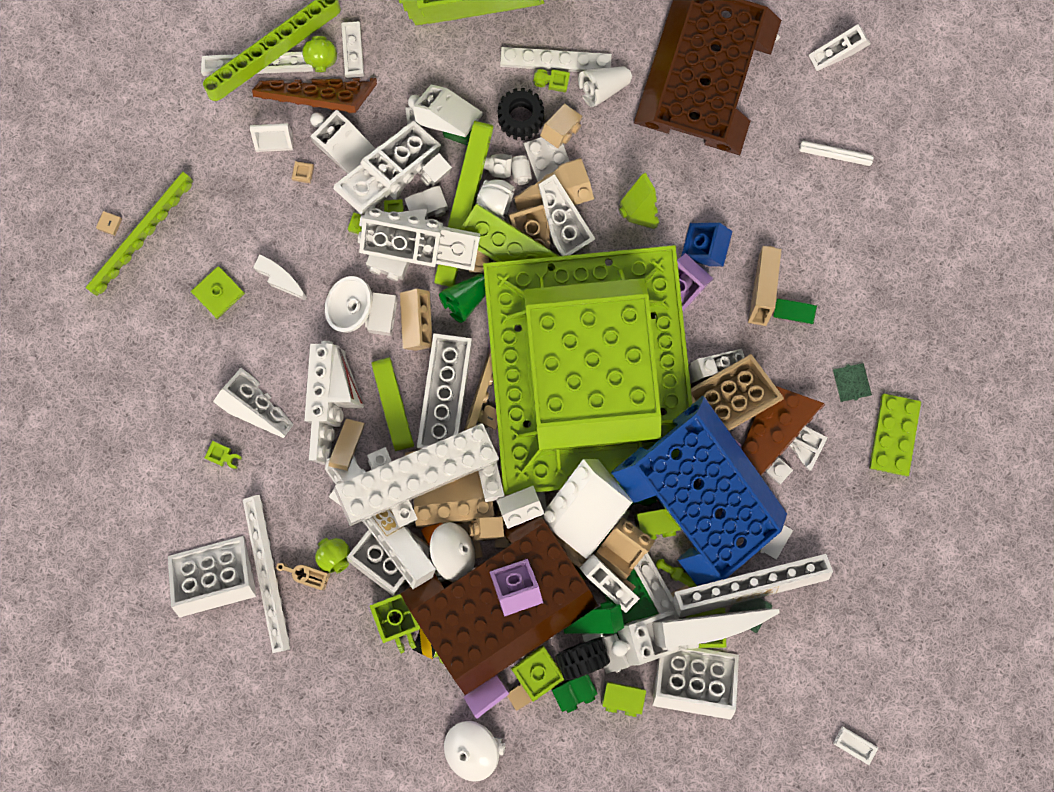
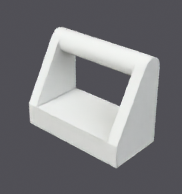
(272, 137)

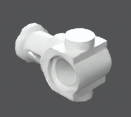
(499, 165)

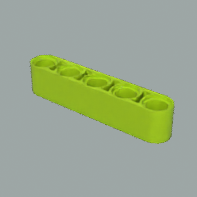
(392, 404)

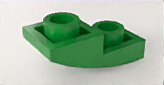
(795, 311)

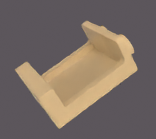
(624, 548)

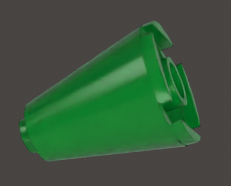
(463, 297)

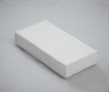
(855, 745)

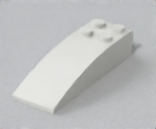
(703, 629)

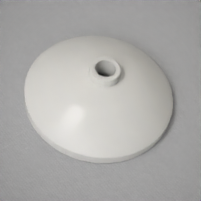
(348, 304)
(452, 551)
(477, 745)

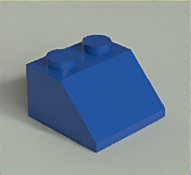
(707, 243)

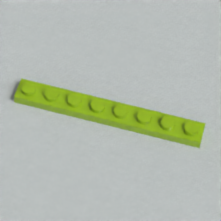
(138, 235)

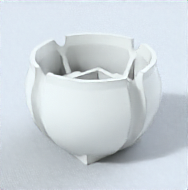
(496, 196)

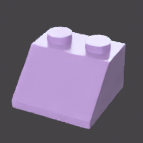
(692, 280)
(516, 587)
(486, 695)

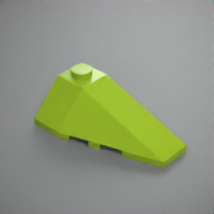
(639, 204)

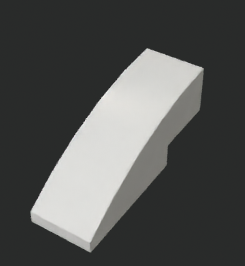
(278, 277)

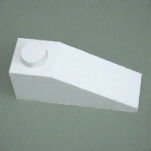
(840, 48)
(609, 583)

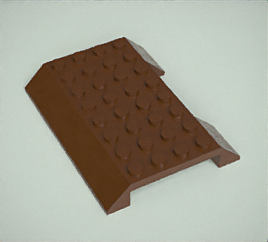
(467, 618)

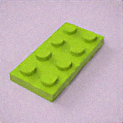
(895, 435)

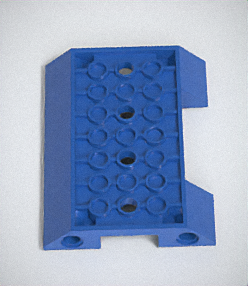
(726, 483)

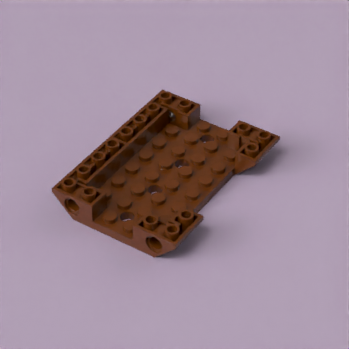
(686, 57)

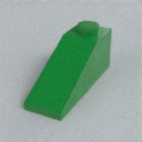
(602, 620)

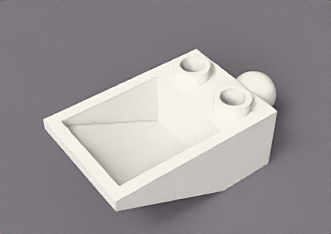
(444, 111)
(343, 146)
(638, 640)

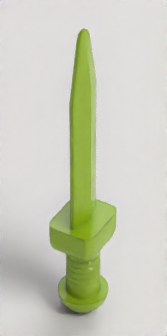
(675, 573)

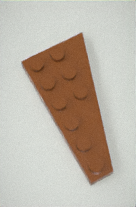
(320, 93)
(778, 427)

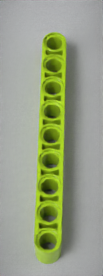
(270, 48)
(467, 189)

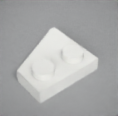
(808, 446)

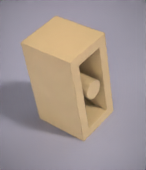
(561, 126)
(486, 529)

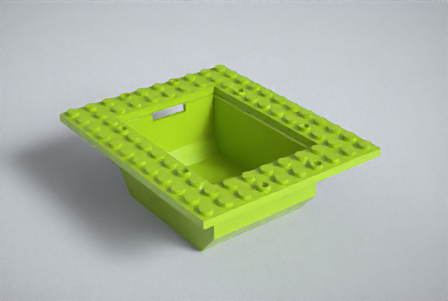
(586, 360)

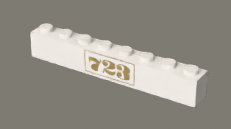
(395, 541)
(752, 585)

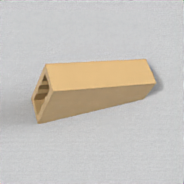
(765, 286)

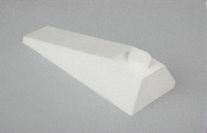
(564, 221)
(246, 401)

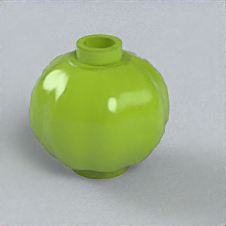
(319, 53)
(332, 555)

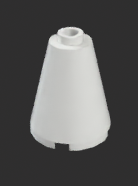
(603, 83)

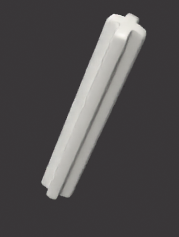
(836, 153)

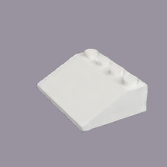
(586, 507)
(210, 577)
(697, 682)

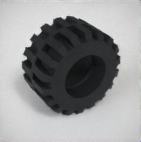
(521, 99)
(582, 659)

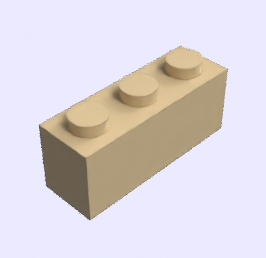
(416, 319)

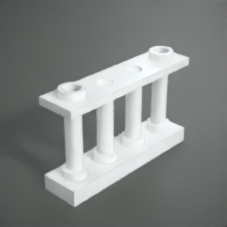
(404, 512)

